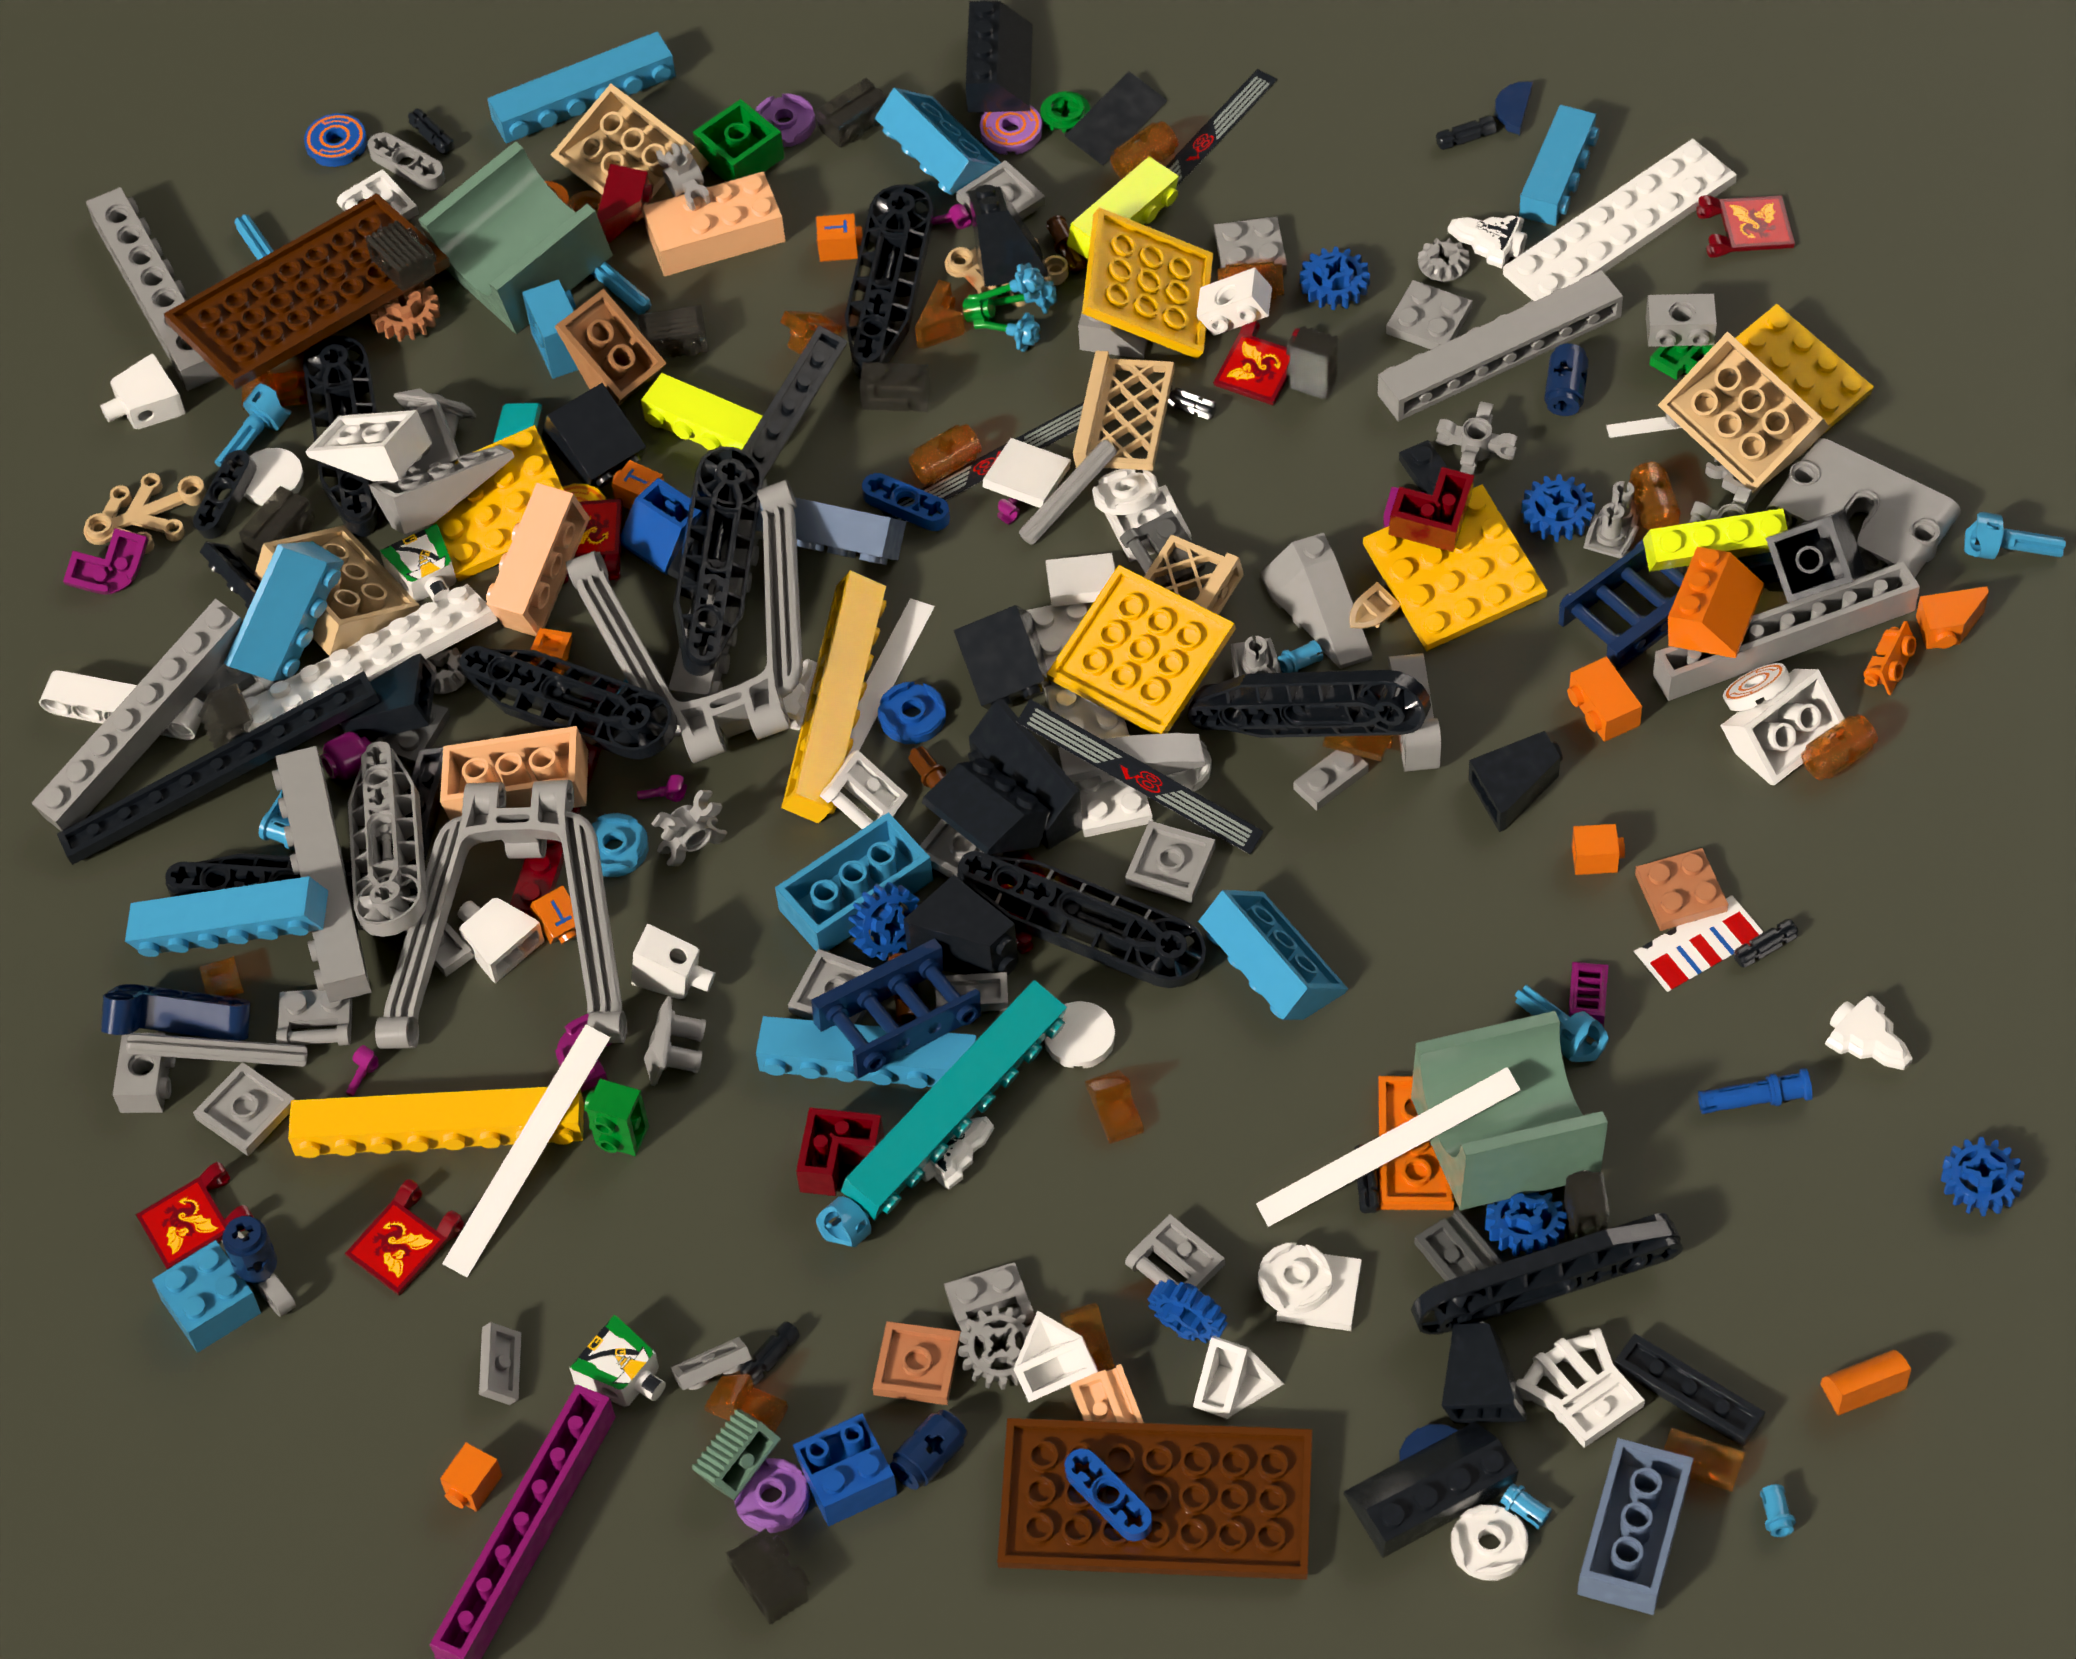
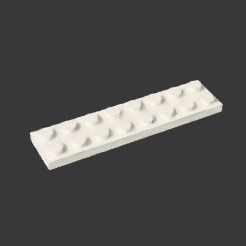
(1621, 221)
(423, 631)
(1103, 805)

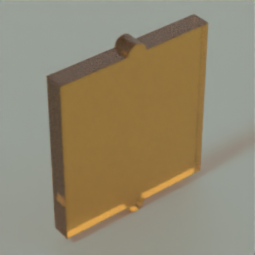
(1364, 746)

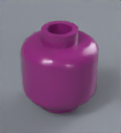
(343, 756)

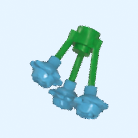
(1033, 288)

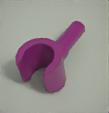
(957, 214)
(1008, 510)
(674, 790)
(367, 1062)

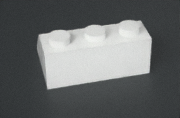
(1779, 729)

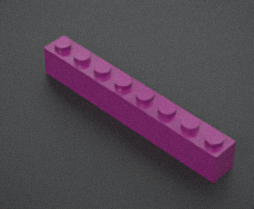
(524, 1527)

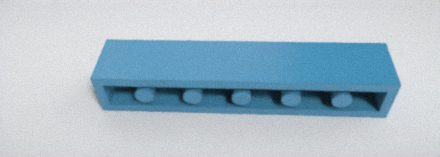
(578, 86)
(227, 916)
(804, 1050)

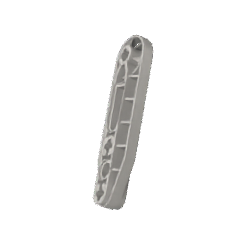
(383, 895)

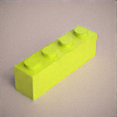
(1135, 197)
(697, 414)
(1739, 534)

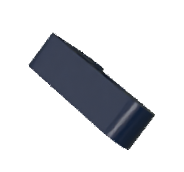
(174, 1011)

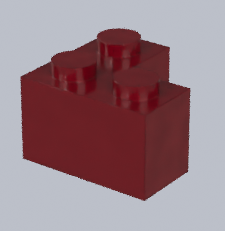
(1435, 517)
(834, 1140)

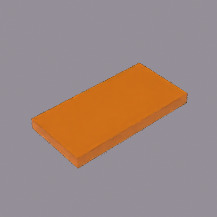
(1416, 1176)

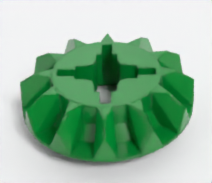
(1055, 104)

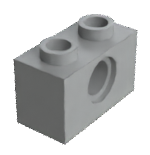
(1681, 320)
(141, 1092)

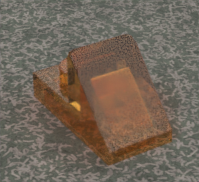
(939, 319)
(804, 325)
(288, 386)
(1115, 1106)
(1088, 1323)
(739, 1393)

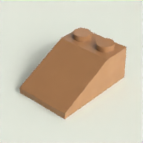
(609, 348)

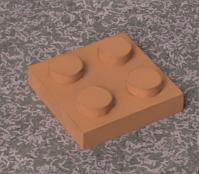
(1681, 889)
(916, 1363)

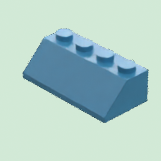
(934, 139)
(285, 610)
(1271, 954)

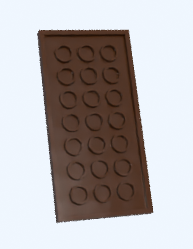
(293, 295)
(1216, 1497)

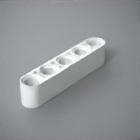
(97, 699)

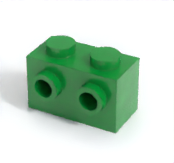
(616, 1117)

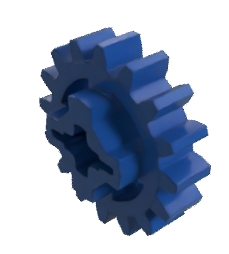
(1337, 278)
(1557, 508)
(884, 918)
(1978, 1191)
(1526, 1222)
(1187, 1311)

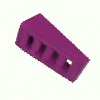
(1594, 969)

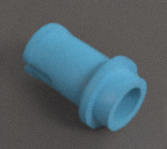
(1300, 657)
(1525, 1505)
(1779, 1519)

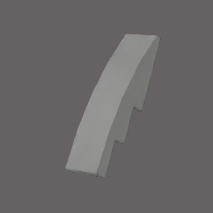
(1163, 752)

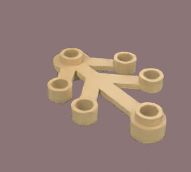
(963, 263)
(100, 526)

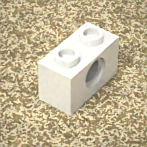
(1234, 301)

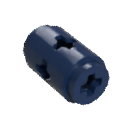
(1566, 379)
(250, 1249)
(912, 1462)

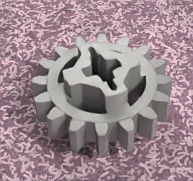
(986, 1338)

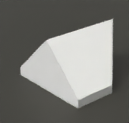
(1051, 1358)
(1232, 1379)

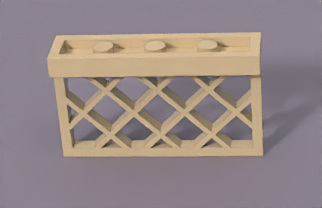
(1096, 404)
(1218, 584)

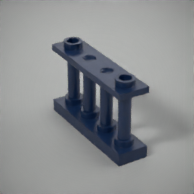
(1644, 629)
(883, 982)

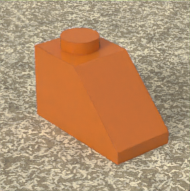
(1950, 616)

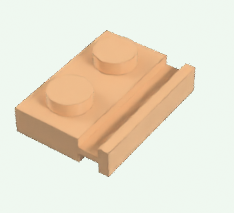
(1106, 1397)

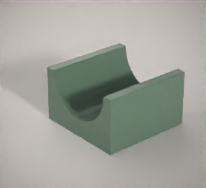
(513, 235)
(1523, 1140)

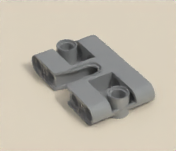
(1903, 515)

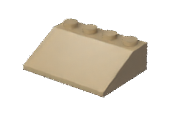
(623, 135)
(1743, 414)
(363, 598)

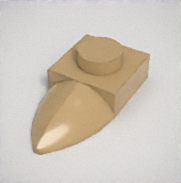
(1373, 608)

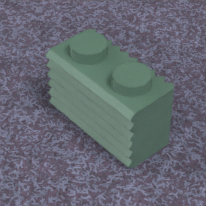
(736, 1453)

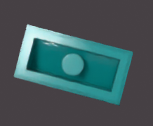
(516, 418)

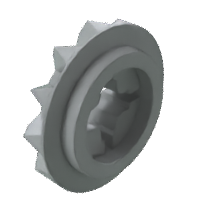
(1436, 268)
(448, 680)

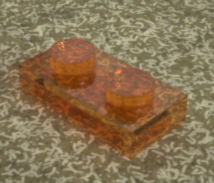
(1711, 1461)

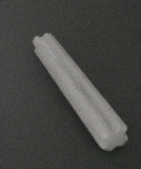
(1067, 492)

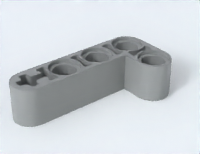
(1423, 747)

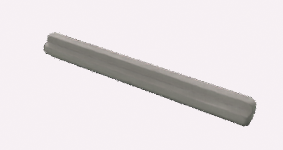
(216, 1049)

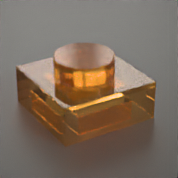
(222, 978)

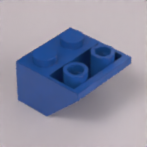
(658, 524)
(845, 1469)

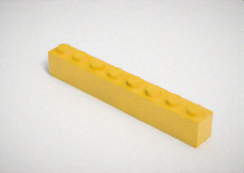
(835, 694)
(422, 1121)

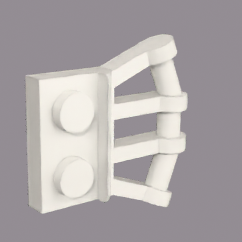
(1593, 1407)

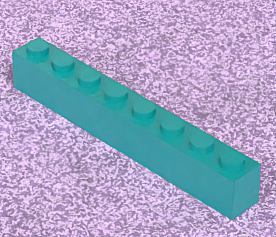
(953, 1100)

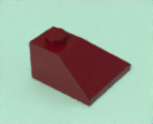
(623, 199)

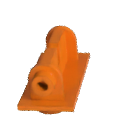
(1897, 647)

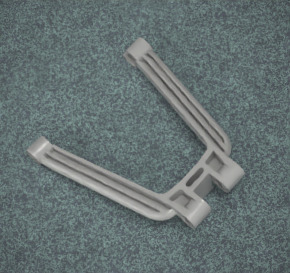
(744, 707)
(524, 836)

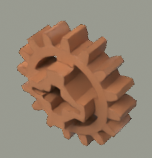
(407, 313)

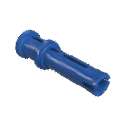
(1772, 1089)

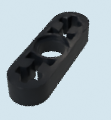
(237, 467)

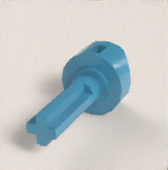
(263, 413)
(1991, 535)
(1572, 1029)
(850, 1223)

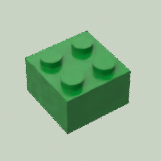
(739, 142)

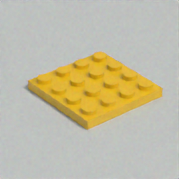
(1146, 282)
(1805, 365)
(483, 522)
(1461, 589)
(1141, 651)

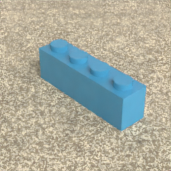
(1559, 165)

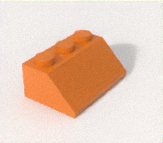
(1714, 604)

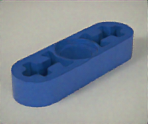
(915, 513)
(1134, 1507)

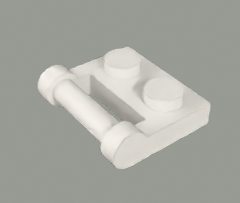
(386, 188)
(868, 786)

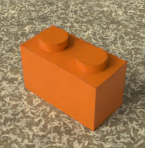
(1604, 699)

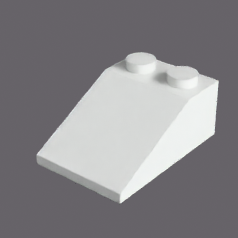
(373, 444)

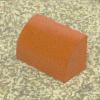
(1866, 1381)

